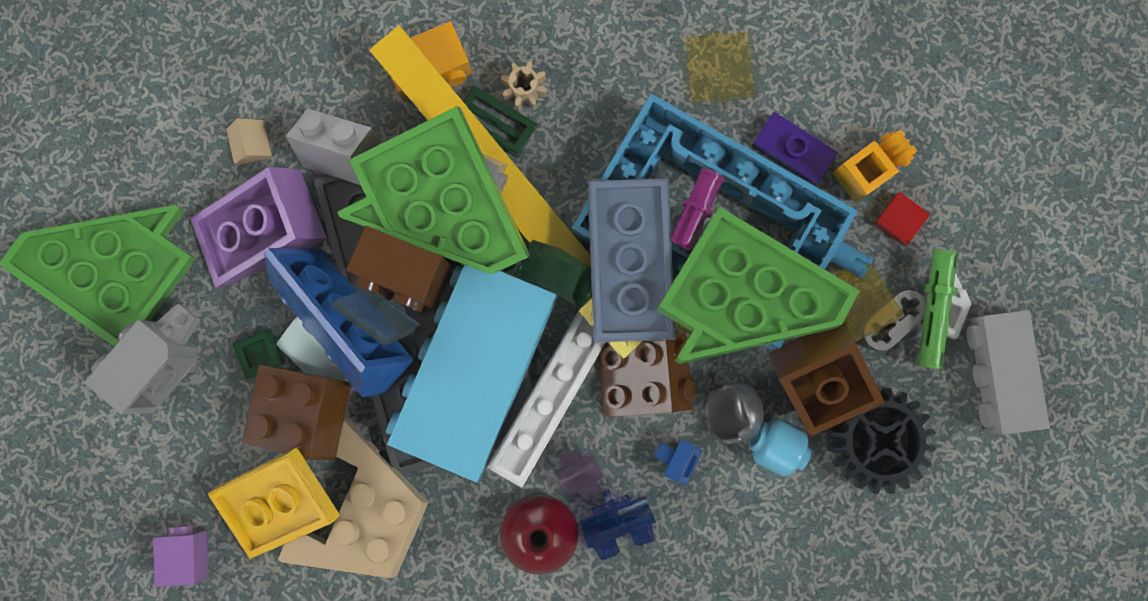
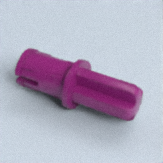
(697, 209)

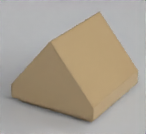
(248, 141)

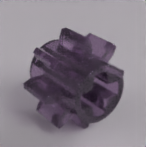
(579, 473)

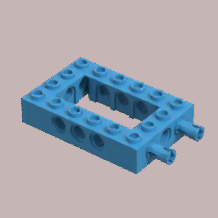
(809, 212)

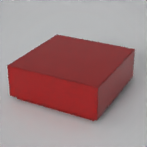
(902, 218)

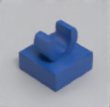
(680, 461)

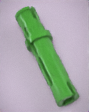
(937, 308)

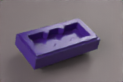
(794, 149)

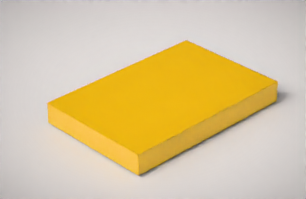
(273, 503)

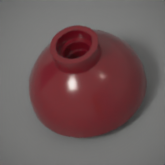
(543, 514)

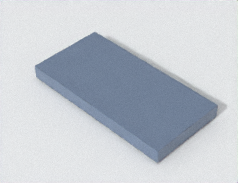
(630, 259)

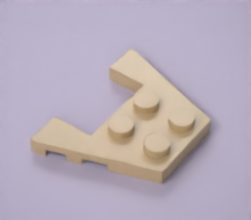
(373, 521)

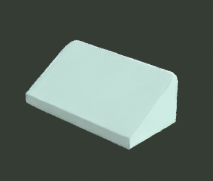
(307, 352)

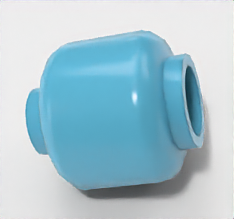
(780, 447)

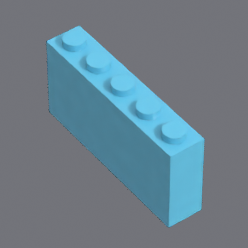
(470, 370)

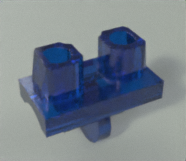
(616, 519)

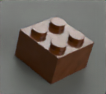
(396, 266)
(826, 378)
(296, 411)

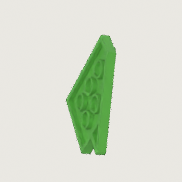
(437, 195)
(104, 267)
(750, 292)

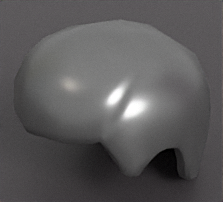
(734, 412)

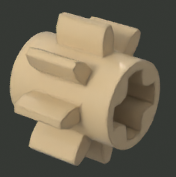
(530, 78)

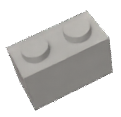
(329, 143)

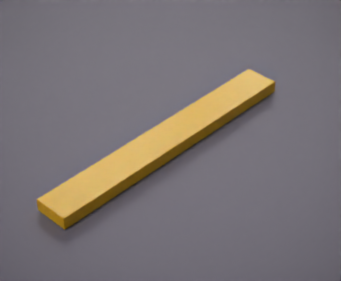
(435, 96)

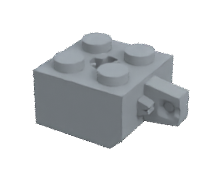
(146, 362)

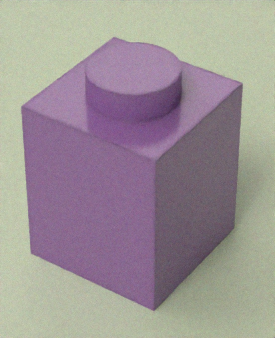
(180, 556)

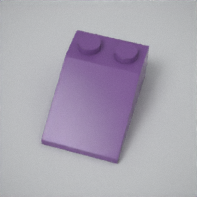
(258, 215)

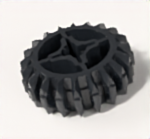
(906, 461)

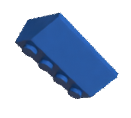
(309, 286)

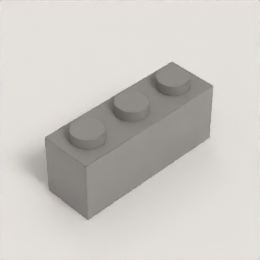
(1007, 373)

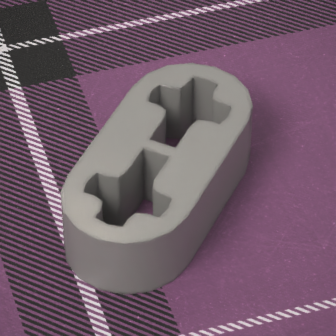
(902, 326)

